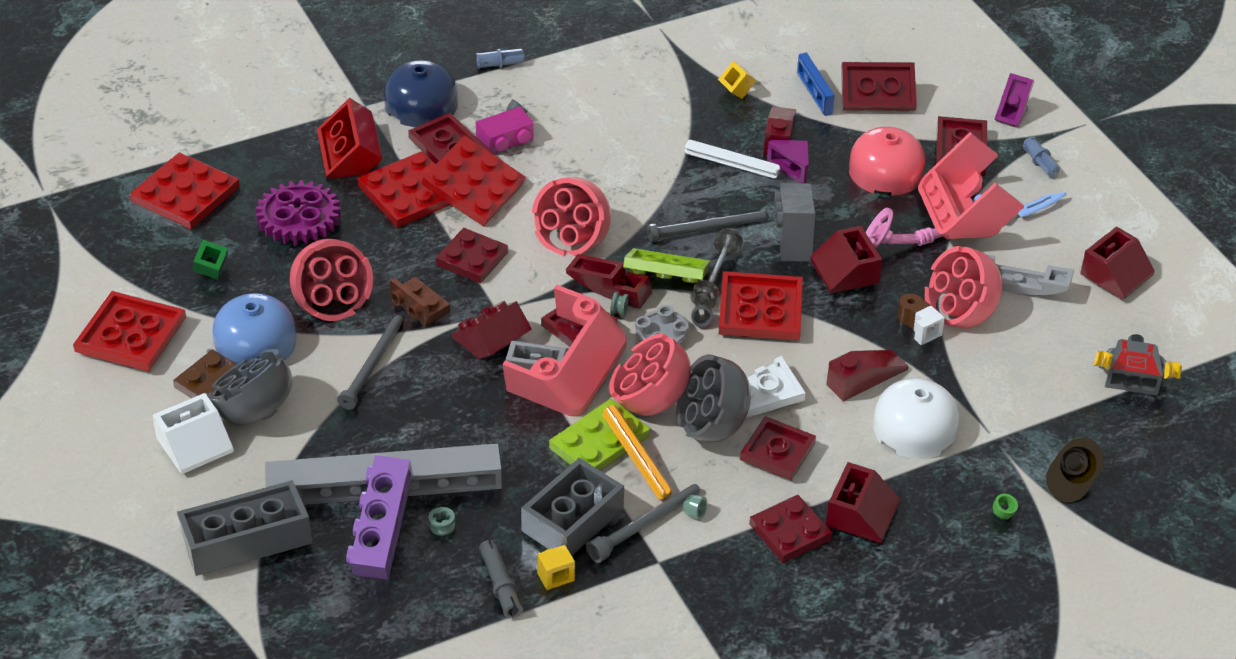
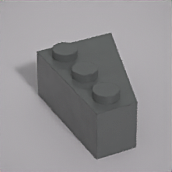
(795, 221)

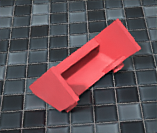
(949, 191)
(577, 378)

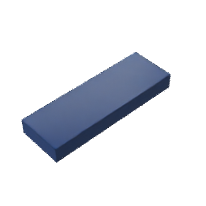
(815, 84)

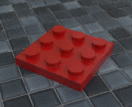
(473, 180)
(399, 189)
(184, 190)
(761, 306)
(130, 331)

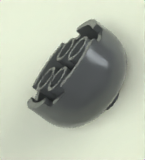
(252, 388)
(724, 396)

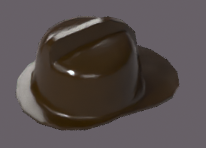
(1074, 469)

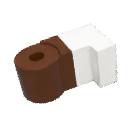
(920, 317)

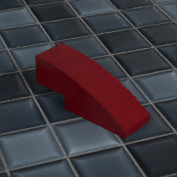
(609, 277)

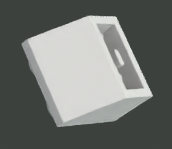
(192, 433)

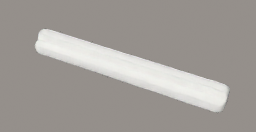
(732, 159)

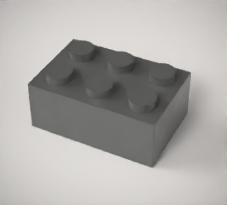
(573, 507)

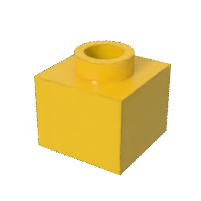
(737, 79)
(555, 567)

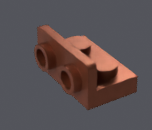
(418, 300)

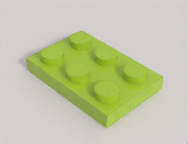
(666, 265)
(594, 439)

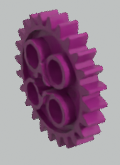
(298, 212)

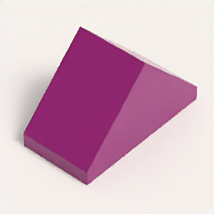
(791, 157)

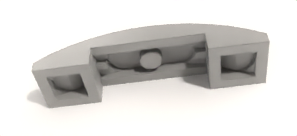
(1031, 282)

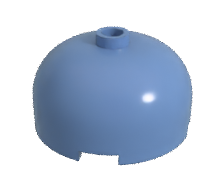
(253, 325)

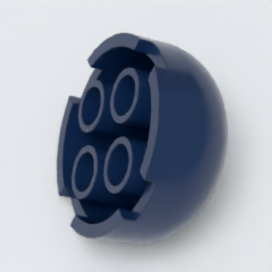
(420, 93)

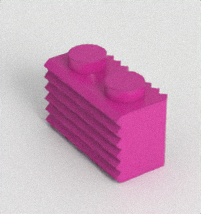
(505, 130)

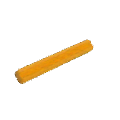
(637, 452)

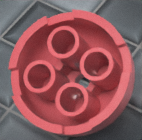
(887, 161)
(575, 208)
(340, 267)
(970, 286)
(652, 376)

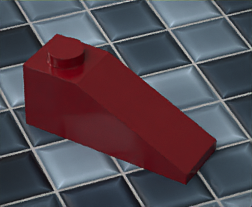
(779, 125)
(862, 370)

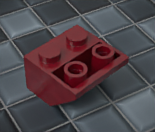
(847, 260)
(1117, 263)
(492, 329)
(862, 503)

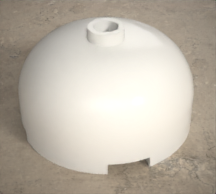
(916, 418)

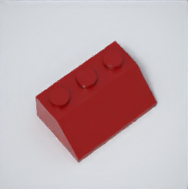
(349, 141)

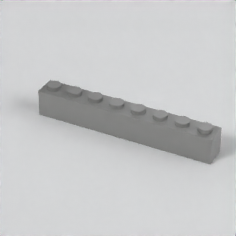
(433, 473)

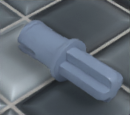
(499, 58)
(1040, 156)

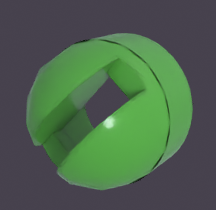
(1006, 499)

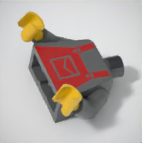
(1136, 366)

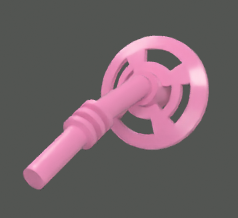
(881, 233)

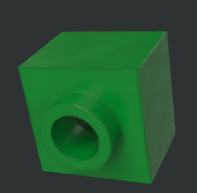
(208, 253)

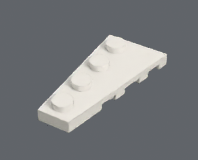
(773, 388)

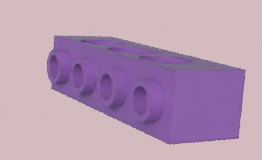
(377, 560)

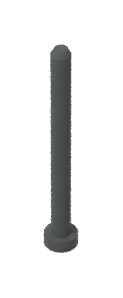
(655, 232)
(348, 398)

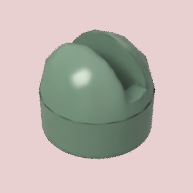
(695, 506)

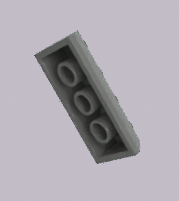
(245, 527)

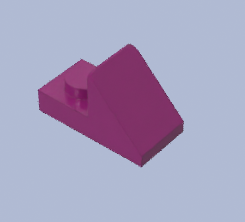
(1014, 100)

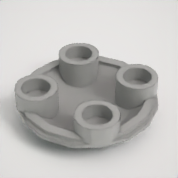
(662, 321)

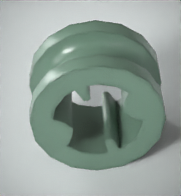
(619, 304)
(446, 526)

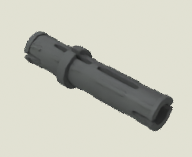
(504, 587)

